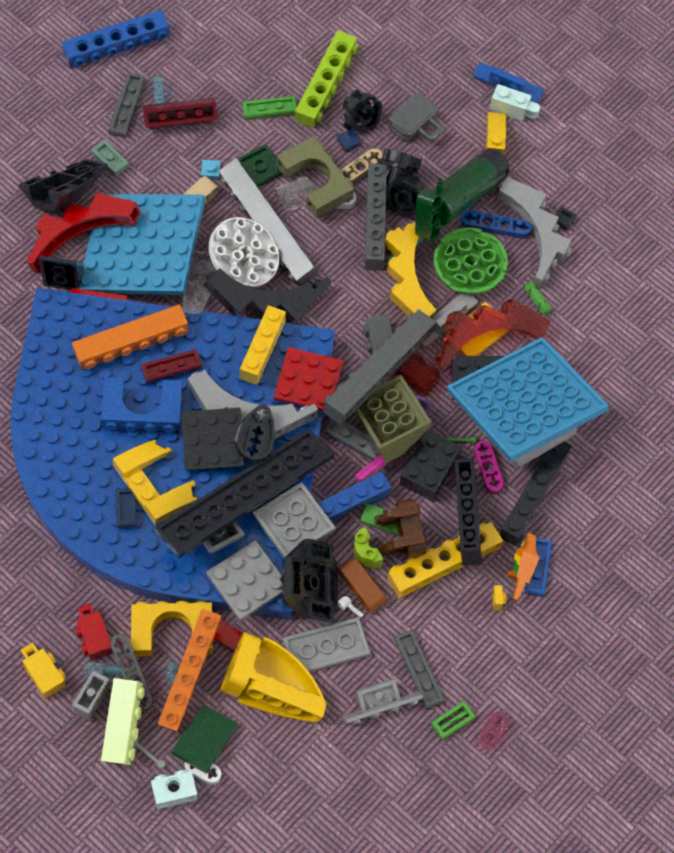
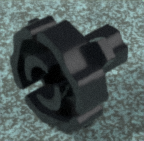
(361, 111)
(399, 163)
(404, 194)

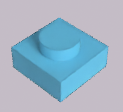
(210, 169)

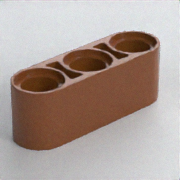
(361, 585)

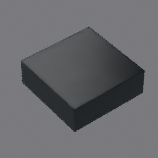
(565, 218)

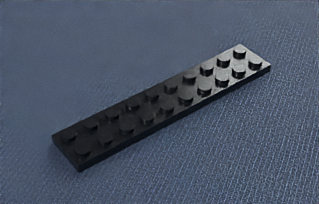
(243, 493)

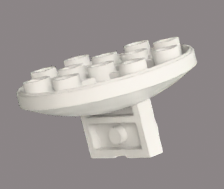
(244, 251)

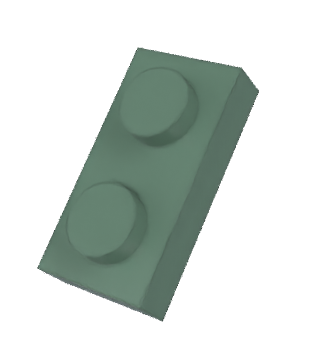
(107, 154)

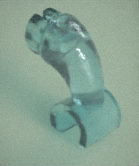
(170, 672)

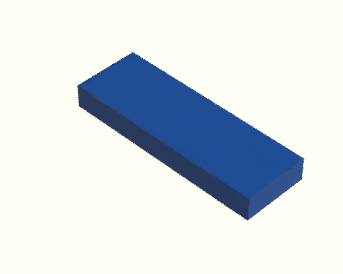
(539, 578)

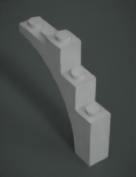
(530, 206)

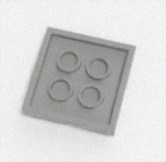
(292, 519)
(246, 580)

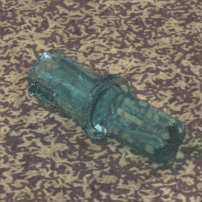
(102, 668)

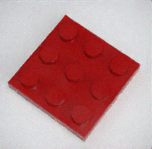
(307, 378)

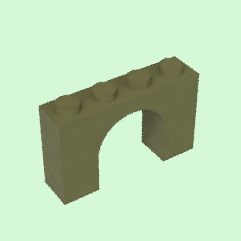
(312, 155)

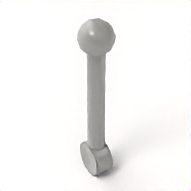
(160, 763)

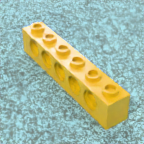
(403, 585)

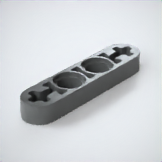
(134, 670)

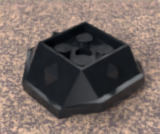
(311, 581)

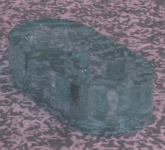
(158, 89)

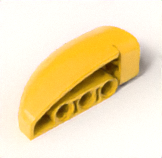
(272, 680)

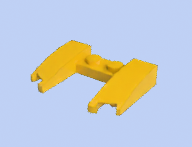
(158, 507)

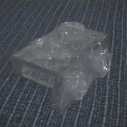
(294, 193)

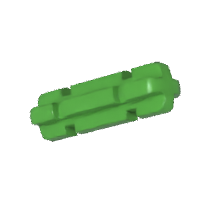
(537, 297)

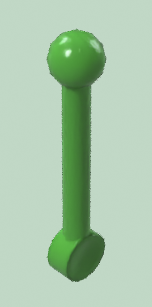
(474, 440)

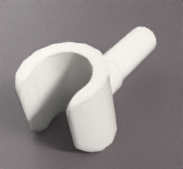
(345, 602)

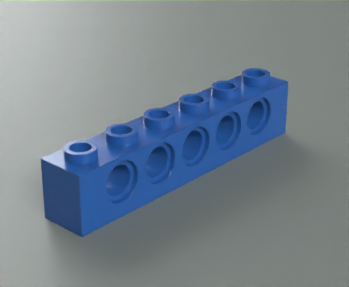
(128, 36)

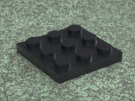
(211, 439)

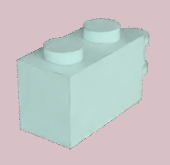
(513, 103)

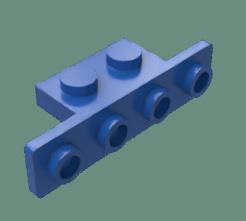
(497, 76)

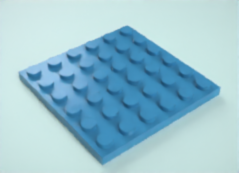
(152, 254)
(527, 399)

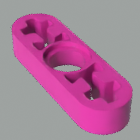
(486, 476)

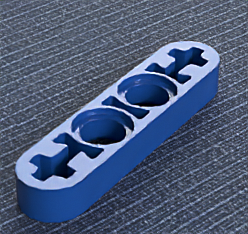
(496, 221)

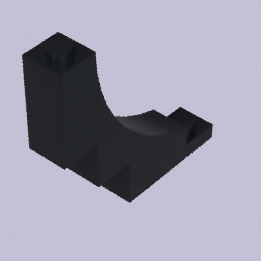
(237, 296)

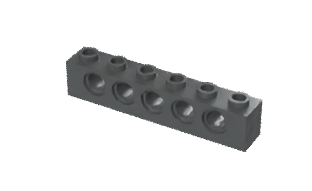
(375, 217)

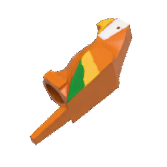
(524, 563)

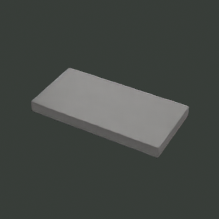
(329, 645)

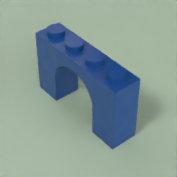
(164, 417)

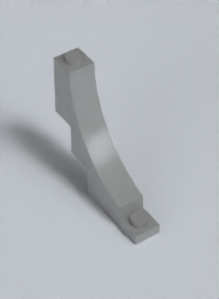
(212, 396)

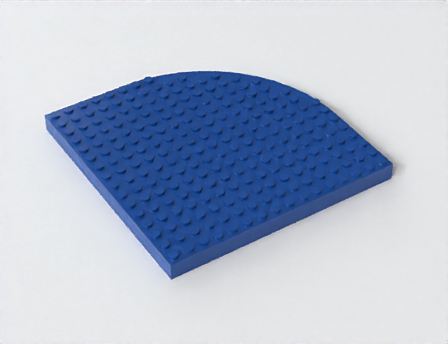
(69, 457)

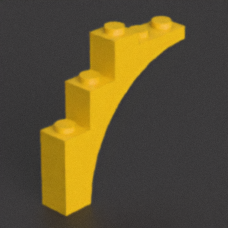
(401, 267)

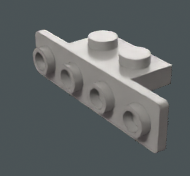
(461, 303)
(378, 699)

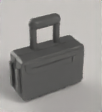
(414, 119)

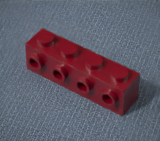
(179, 113)

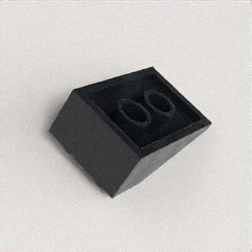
(61, 272)

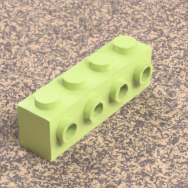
(122, 721)

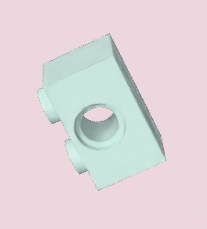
(166, 798)

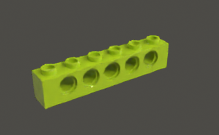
(330, 68)

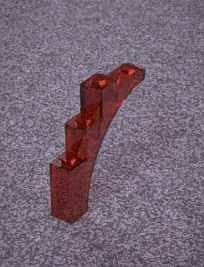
(464, 328)

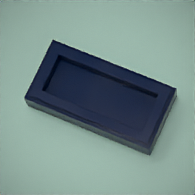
(125, 508)

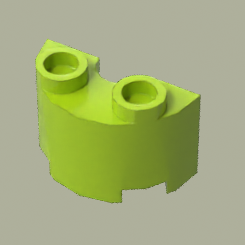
(364, 553)

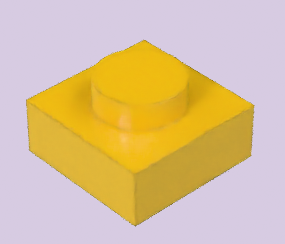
(499, 598)

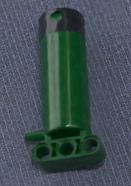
(458, 192)

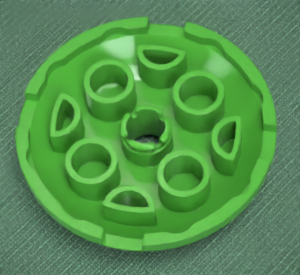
(471, 246)

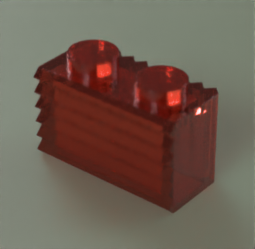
(419, 374)

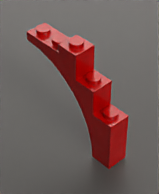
(103, 211)

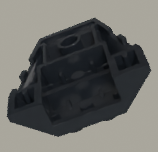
(63, 187)

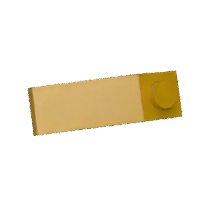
(496, 131)

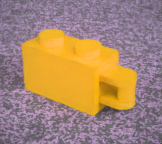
(43, 671)

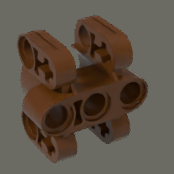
(409, 526)

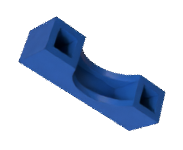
(367, 491)

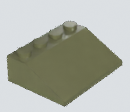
(393, 418)

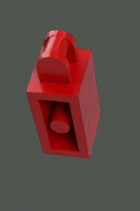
(93, 633)

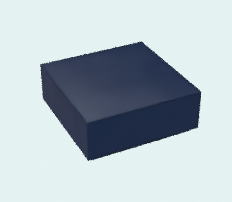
(348, 140)

